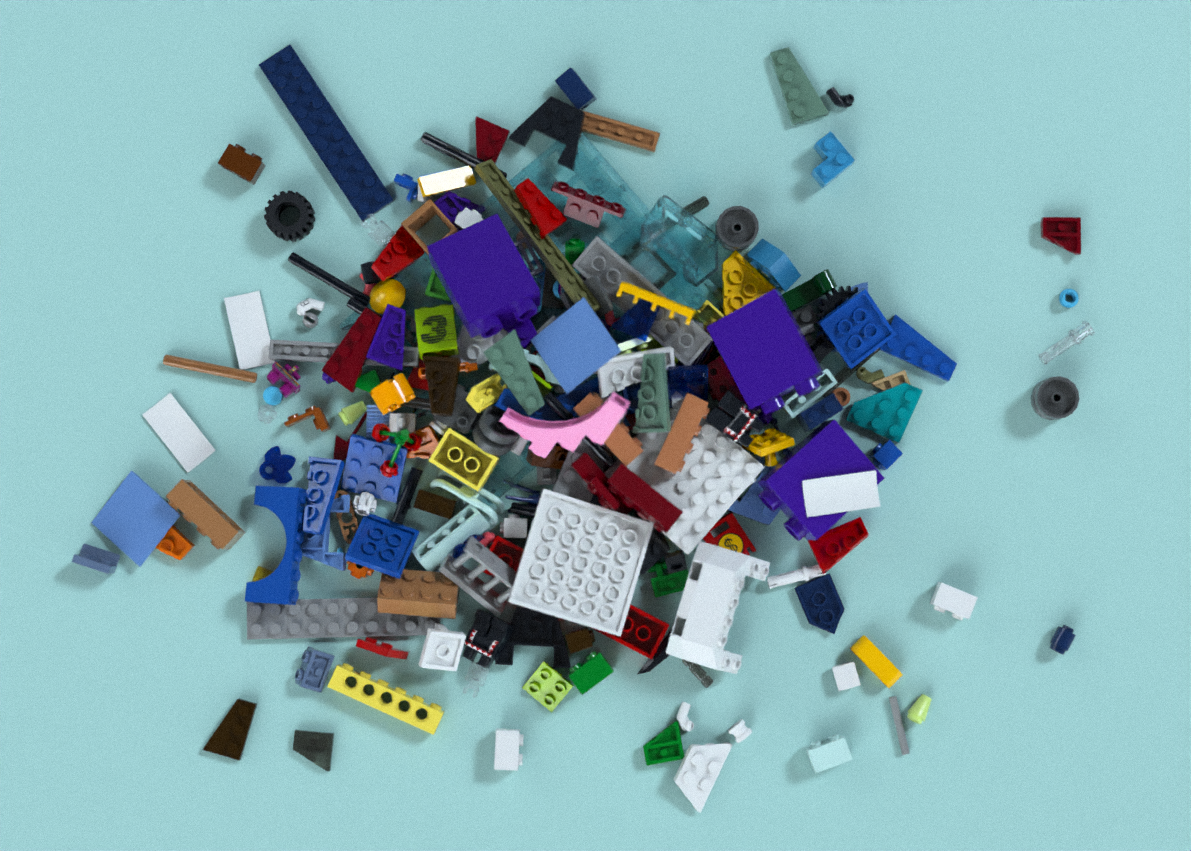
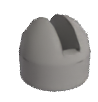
(312, 316)

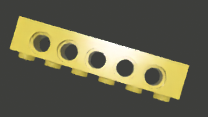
(339, 683)

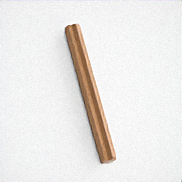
(210, 368)

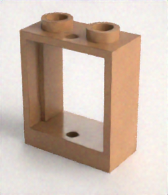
(421, 217)

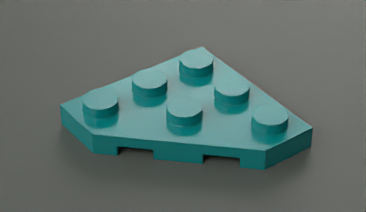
(886, 411)

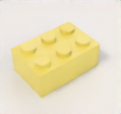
(464, 459)

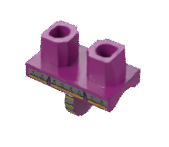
(290, 385)

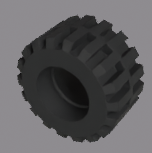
(275, 209)

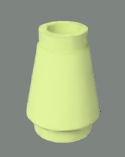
(352, 413)
(919, 709)

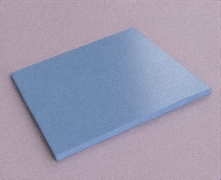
(575, 345)
(136, 518)

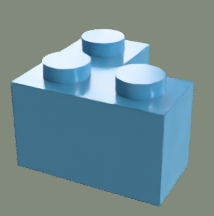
(835, 159)
(773, 265)

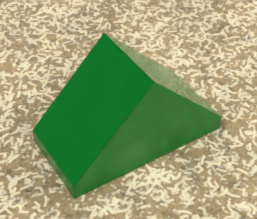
(368, 381)

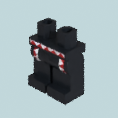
(737, 425)
(487, 637)

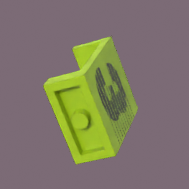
(436, 331)

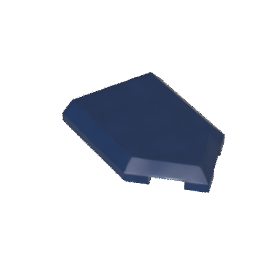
(821, 603)

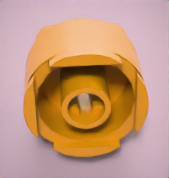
(392, 394)

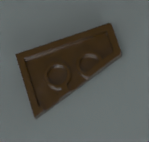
(442, 381)
(233, 731)

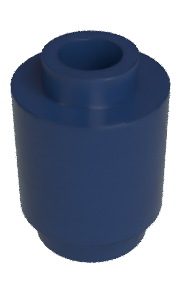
(1062, 639)

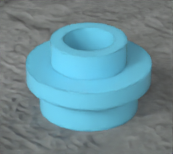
(1074, 298)

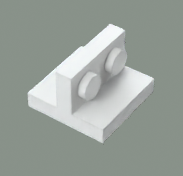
(442, 648)

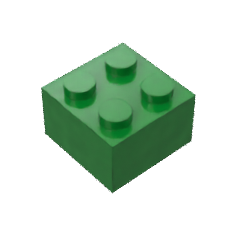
(590, 672)

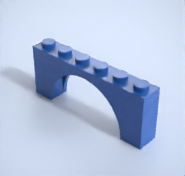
(282, 584)

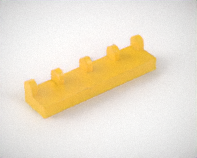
(656, 300)

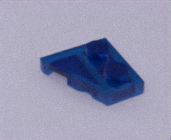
(638, 320)
(690, 379)

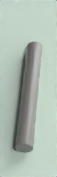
(899, 725)

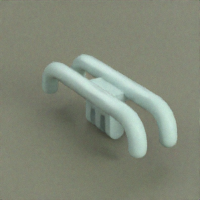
(470, 495)

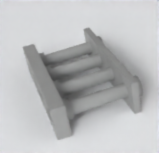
(474, 586)

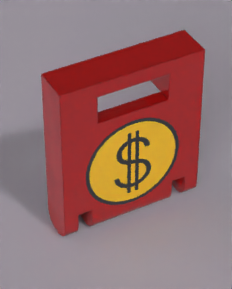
(732, 538)

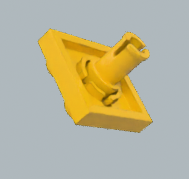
(769, 443)

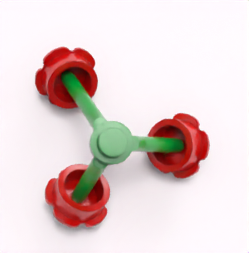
(411, 441)

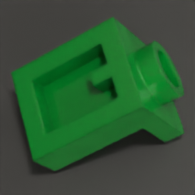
(573, 250)

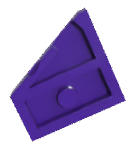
(452, 204)

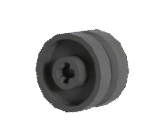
(732, 239)
(1065, 402)
(492, 434)

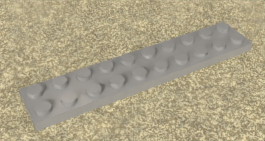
(331, 619)

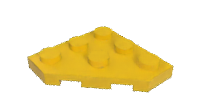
(741, 283)

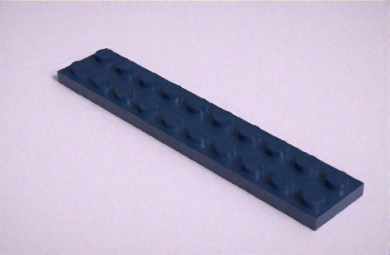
(326, 132)

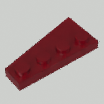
(349, 357)

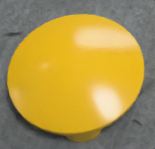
(385, 293)

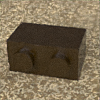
(435, 504)
(580, 639)

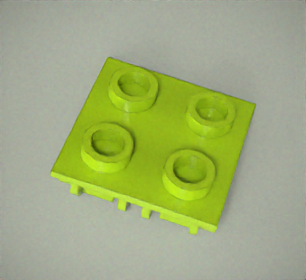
(547, 686)

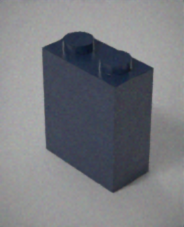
(819, 412)

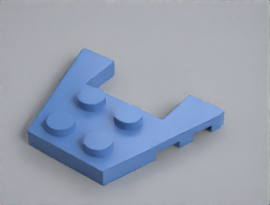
(750, 503)
(317, 546)

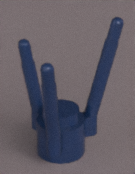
(532, 499)

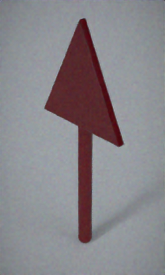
(342, 446)

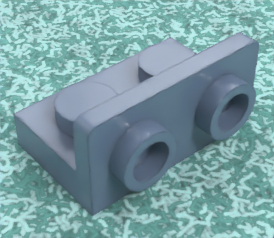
(97, 559)
(314, 669)

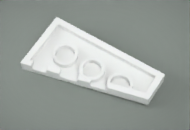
(626, 370)

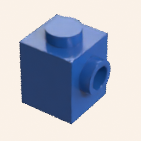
(885, 455)

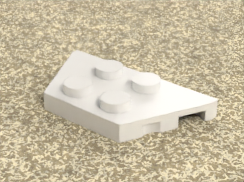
(700, 770)

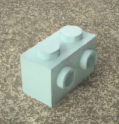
(828, 753)

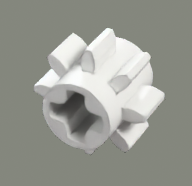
(364, 504)

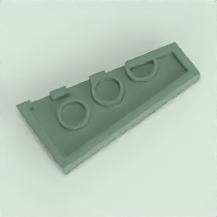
(798, 93)
(653, 404)

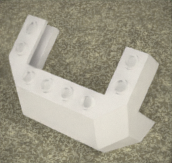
(710, 604)

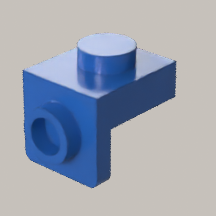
(406, 182)

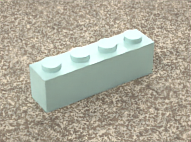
(454, 532)

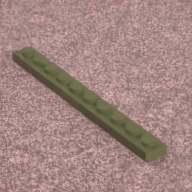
(544, 247)

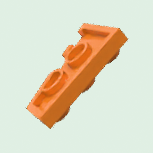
(175, 544)

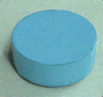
(272, 396)

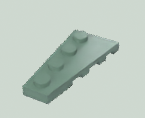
(512, 366)

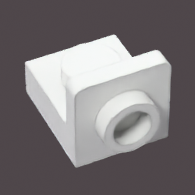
(402, 421)

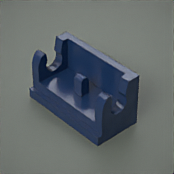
(575, 89)

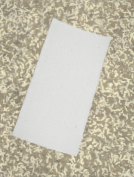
(249, 329)
(179, 432)
(841, 493)

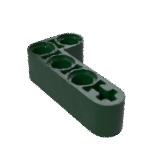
(810, 290)

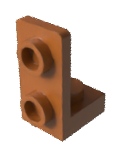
(320, 420)

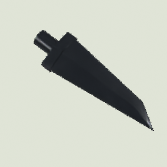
(659, 656)

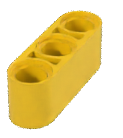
(876, 661)

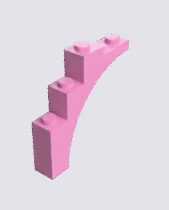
(568, 433)

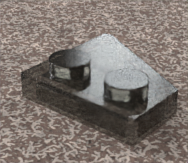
(315, 747)

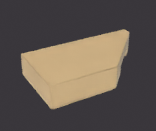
(891, 381)

